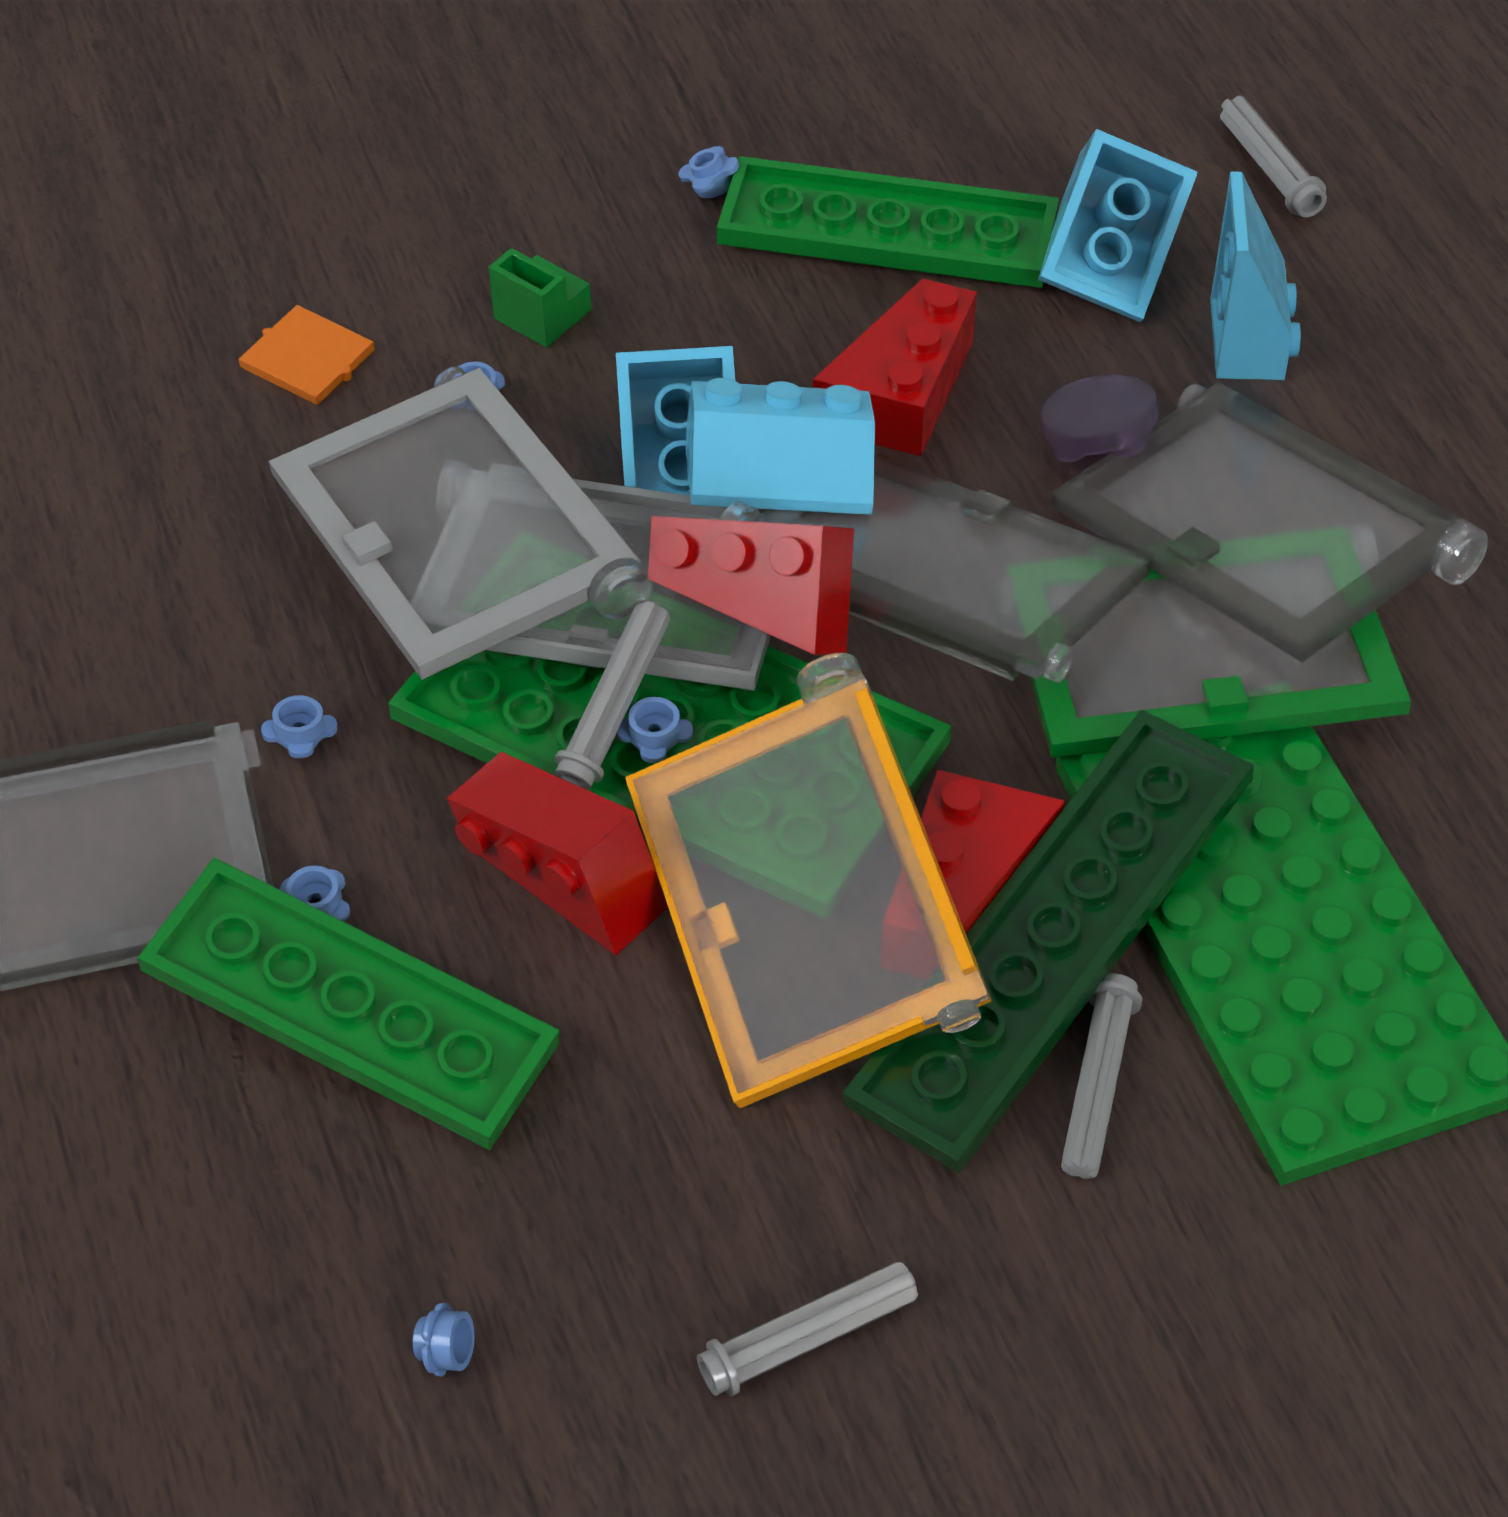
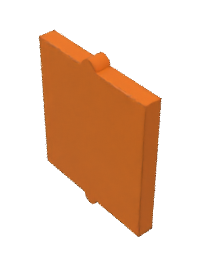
(306, 354)

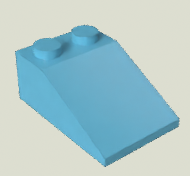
(1116, 224)
(1251, 294)
(655, 411)

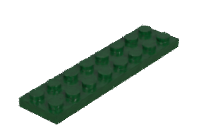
(1055, 936)

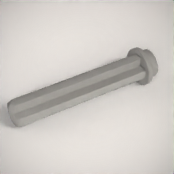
(1303, 193)
(612, 696)
(1113, 1004)
(805, 1328)

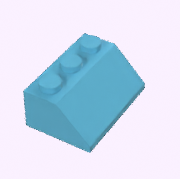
(780, 446)

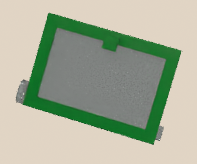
(1209, 675)

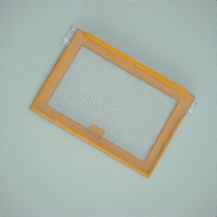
(806, 888)

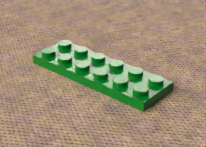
(888, 221)
(351, 1002)

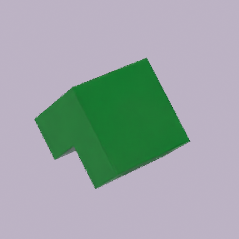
(536, 296)

